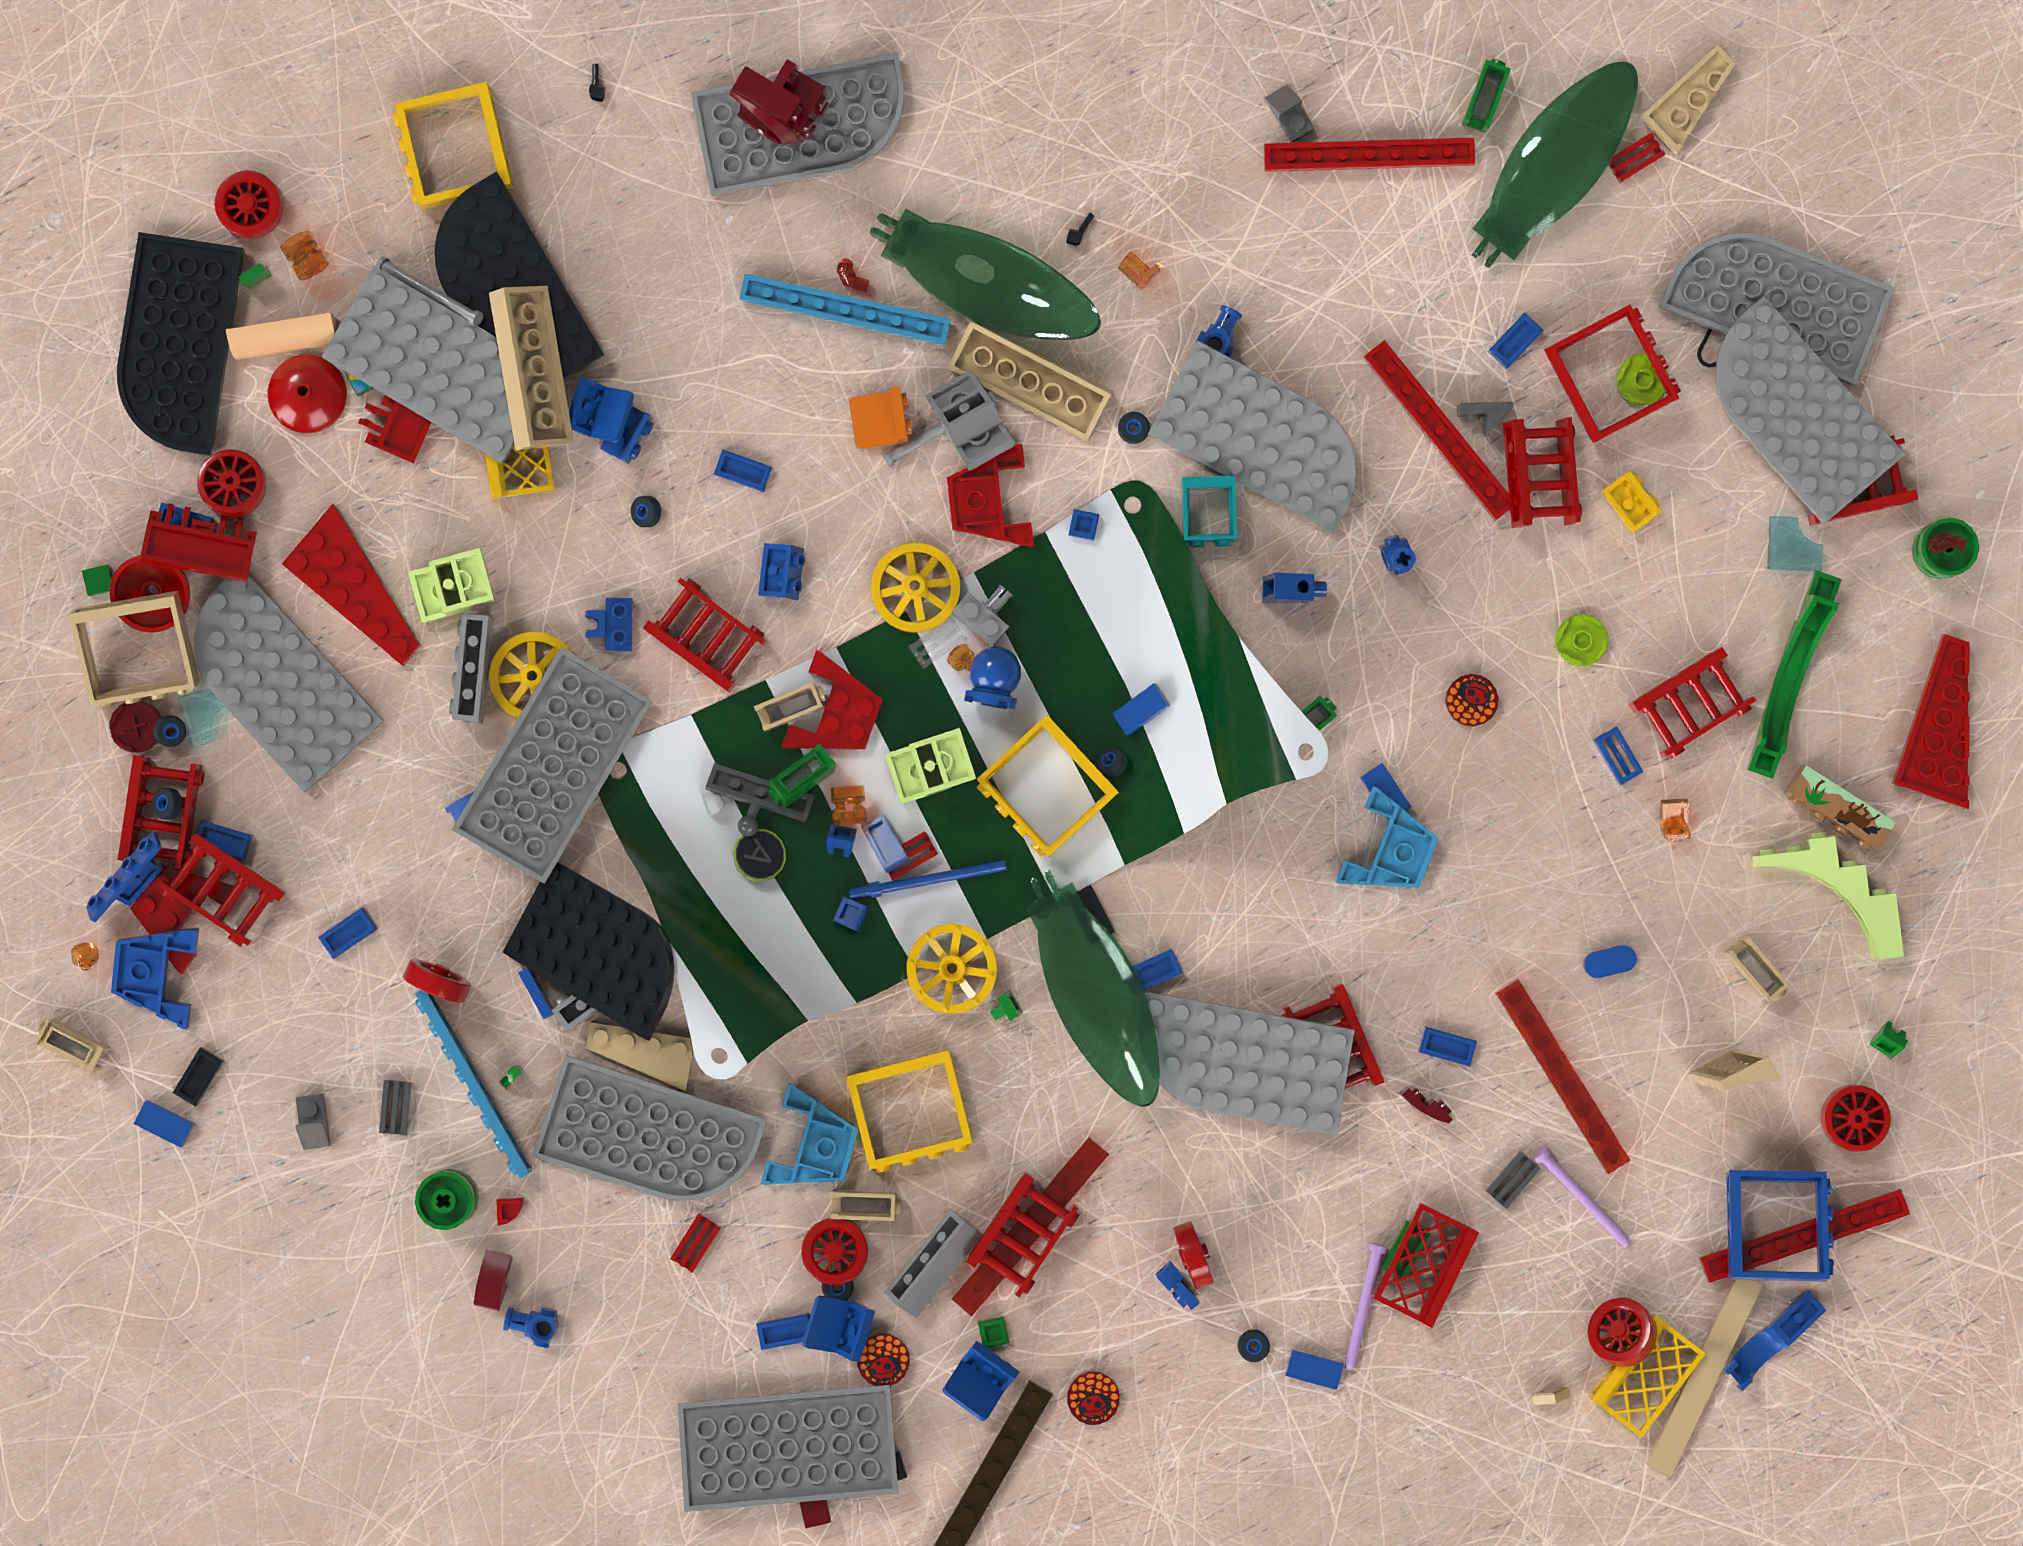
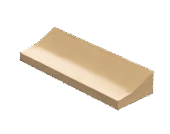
(531, 367)
(1031, 379)
(1734, 1070)

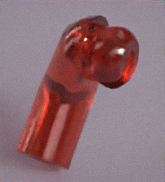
(848, 277)
(1946, 540)

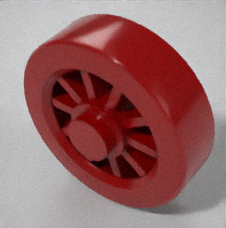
(249, 205)
(231, 483)
(437, 980)
(1856, 1118)
(834, 1252)
(1193, 1255)
(1622, 1332)

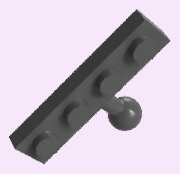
(753, 791)

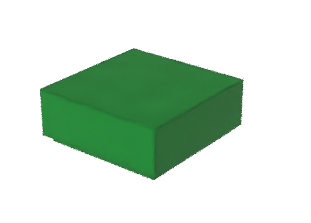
(254, 276)
(97, 580)
(993, 1331)

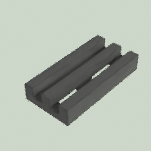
(385, 1103)
(1527, 1162)

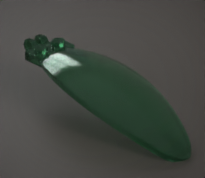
(1558, 159)
(988, 279)
(1096, 992)

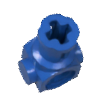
(1222, 333)
(1397, 555)
(530, 1324)

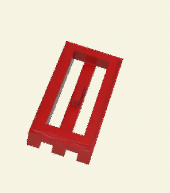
(1654, 145)
(928, 844)
(683, 1262)

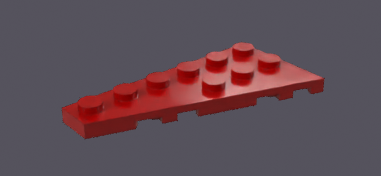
(342, 576)
(1938, 739)

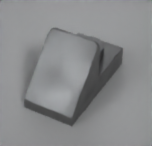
(1289, 113)
(1491, 412)
(313, 1122)

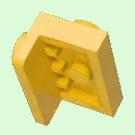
(1631, 501)

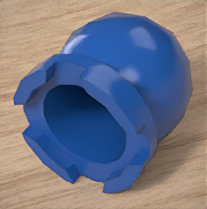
(995, 676)

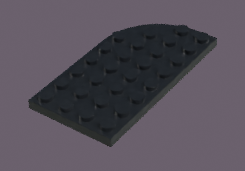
(490, 247)
(177, 338)
(596, 949)

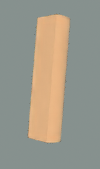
(281, 336)

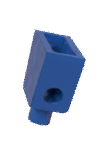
(1283, 588)

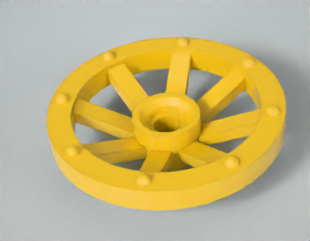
(916, 596)
(525, 669)
(946, 1006)

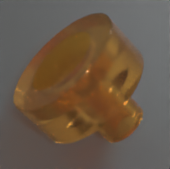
(960, 657)
(85, 955)

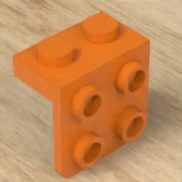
(880, 419)

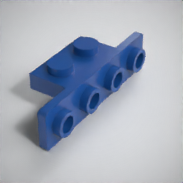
(130, 879)

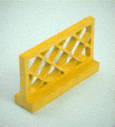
(497, 478)
(1616, 1377)

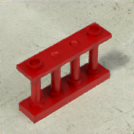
(1517, 472)
(1874, 500)
(681, 644)
(1692, 677)
(139, 796)
(223, 863)
(1360, 1046)
(1012, 1211)

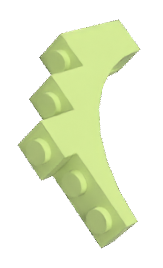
(1875, 912)

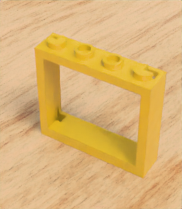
(407, 146)
(1070, 748)
(932, 1151)

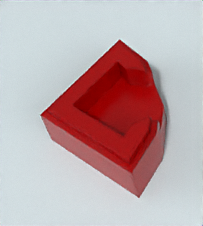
(508, 1209)

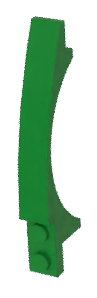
(1803, 639)

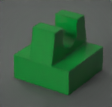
(1008, 1006)
(1888, 1041)

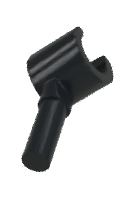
(596, 92)
(1075, 236)

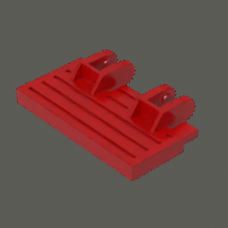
(401, 433)
(198, 547)

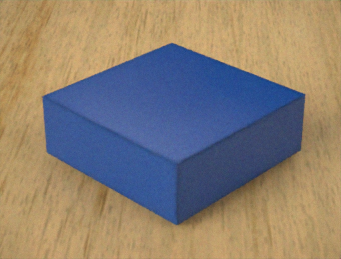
(1083, 525)
(850, 914)

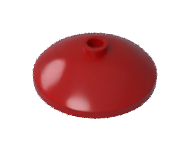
(320, 405)
(133, 581)

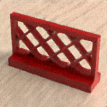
(1448, 1270)

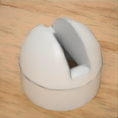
(713, 803)

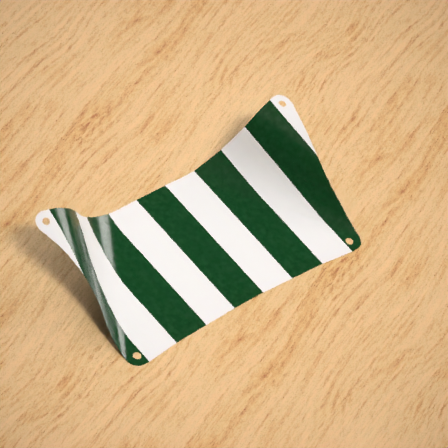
(1089, 636)

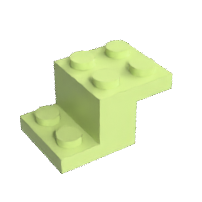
(451, 585)
(930, 766)

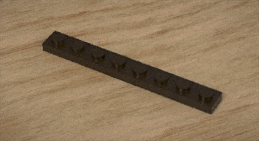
(995, 1466)

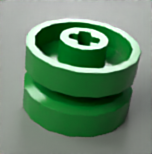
(1951, 561)
(431, 1203)

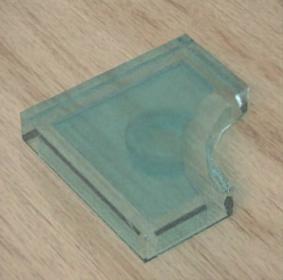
(1790, 548)
(202, 716)

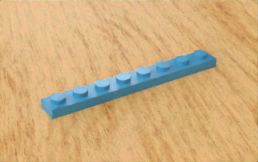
(845, 309)
(478, 1094)

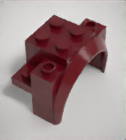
(781, 108)

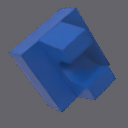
(841, 838)

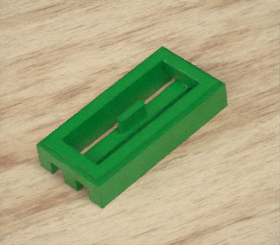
(1419, 1246)

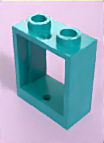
(1209, 483)

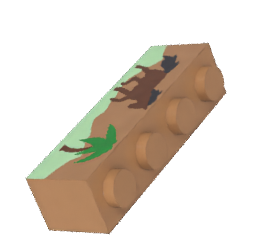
(1839, 807)

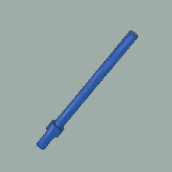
(876, 889)

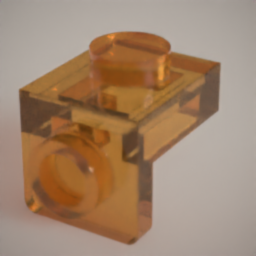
(1675, 819)

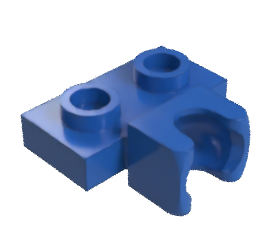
(613, 624)
(1172, 1278)

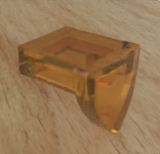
(1138, 271)

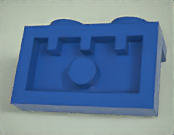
(636, 426)
(781, 571)

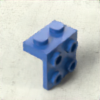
(600, 410)
(838, 1327)
(979, 1381)

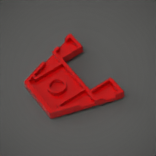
(977, 500)
(847, 714)
(162, 915)

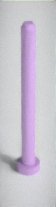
(1544, 1157)
(1362, 1312)

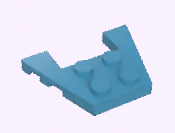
(1401, 853)
(823, 1148)

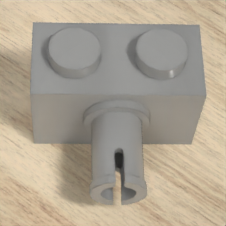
(983, 617)

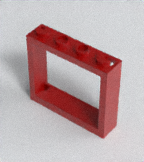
(1647, 342)

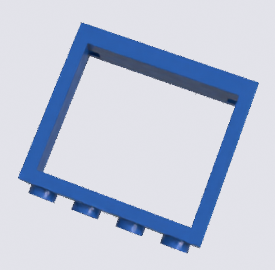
(1734, 1226)

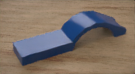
(1774, 1338)

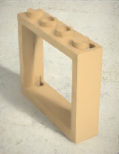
(119, 608)

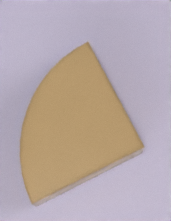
(1551, 1397)

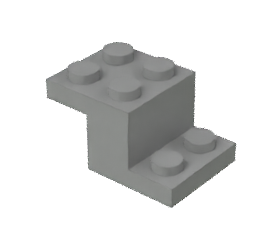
(970, 420)

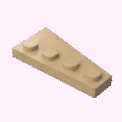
(1684, 103)
(662, 1057)

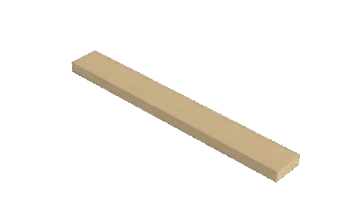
(1703, 1378)

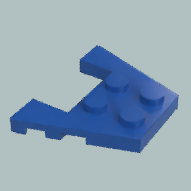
(142, 972)

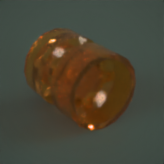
(303, 253)
(848, 795)

